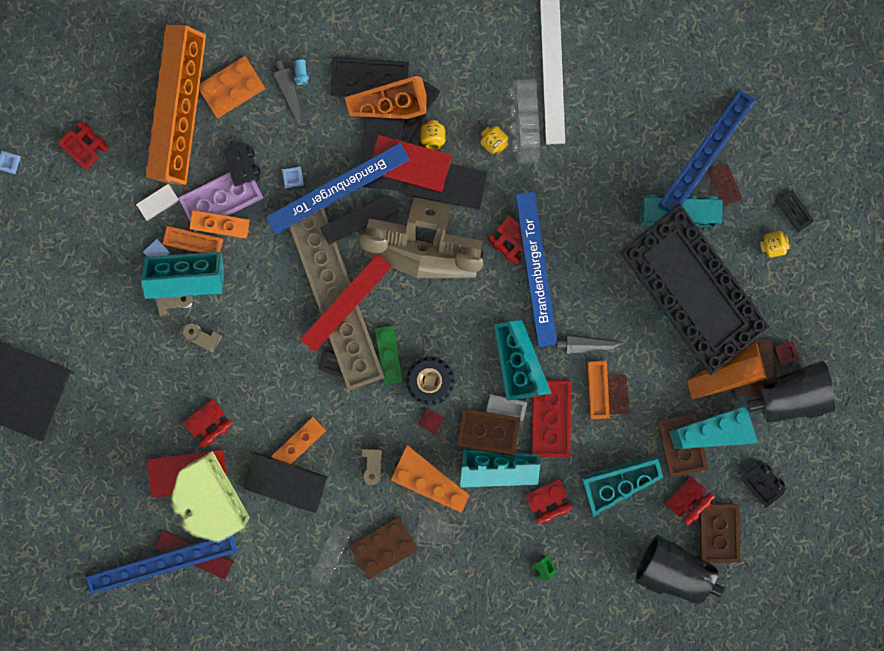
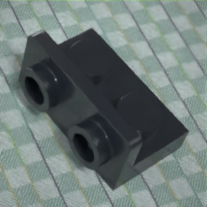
(764, 483)

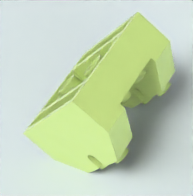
(211, 499)

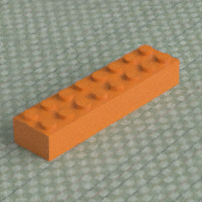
(175, 105)

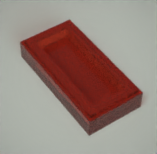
(725, 185)
(618, 395)

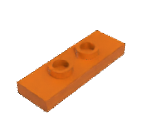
(219, 224)
(191, 241)
(598, 389)
(300, 441)

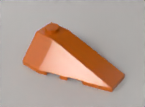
(395, 100)
(739, 371)

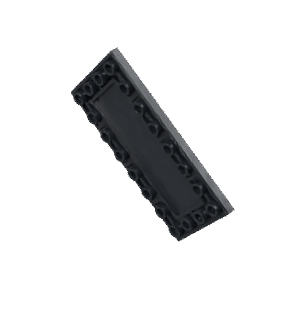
(694, 289)
(29, 391)

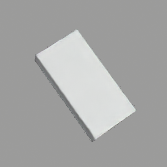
(157, 202)

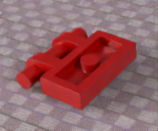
(78, 149)
(511, 231)
(203, 419)
(545, 496)
(686, 497)

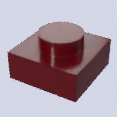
(786, 353)
(431, 421)

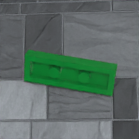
(388, 355)

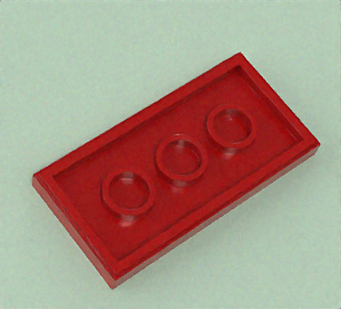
(426, 166)
(552, 421)
(165, 471)

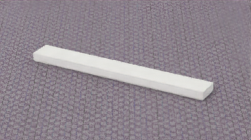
(552, 72)

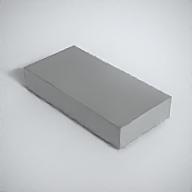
(501, 406)

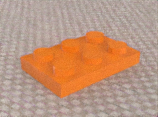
(231, 87)

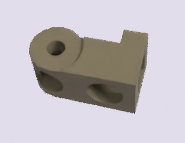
(167, 303)
(197, 336)
(374, 462)

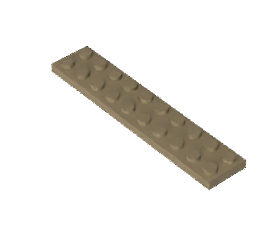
(328, 282)

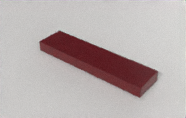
(218, 566)

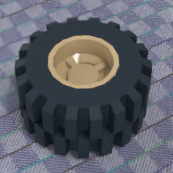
(430, 381)

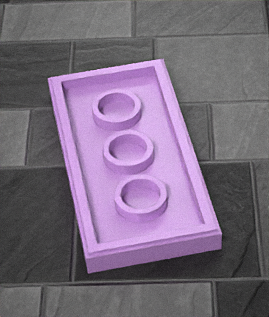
(220, 197)

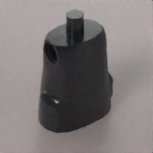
(796, 394)
(677, 572)

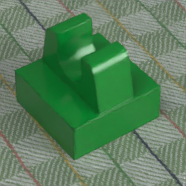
(545, 568)

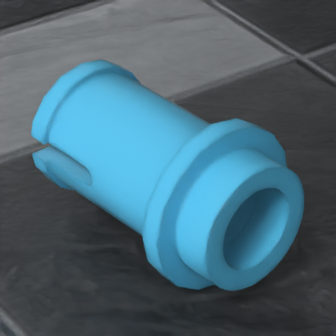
(300, 72)

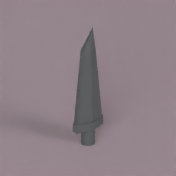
(285, 81)
(578, 344)

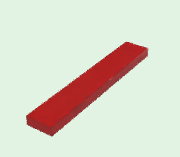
(346, 303)

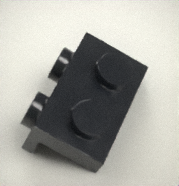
(241, 164)

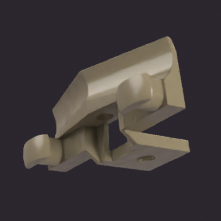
(444, 258)

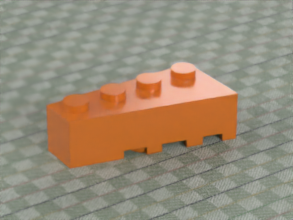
(424, 478)

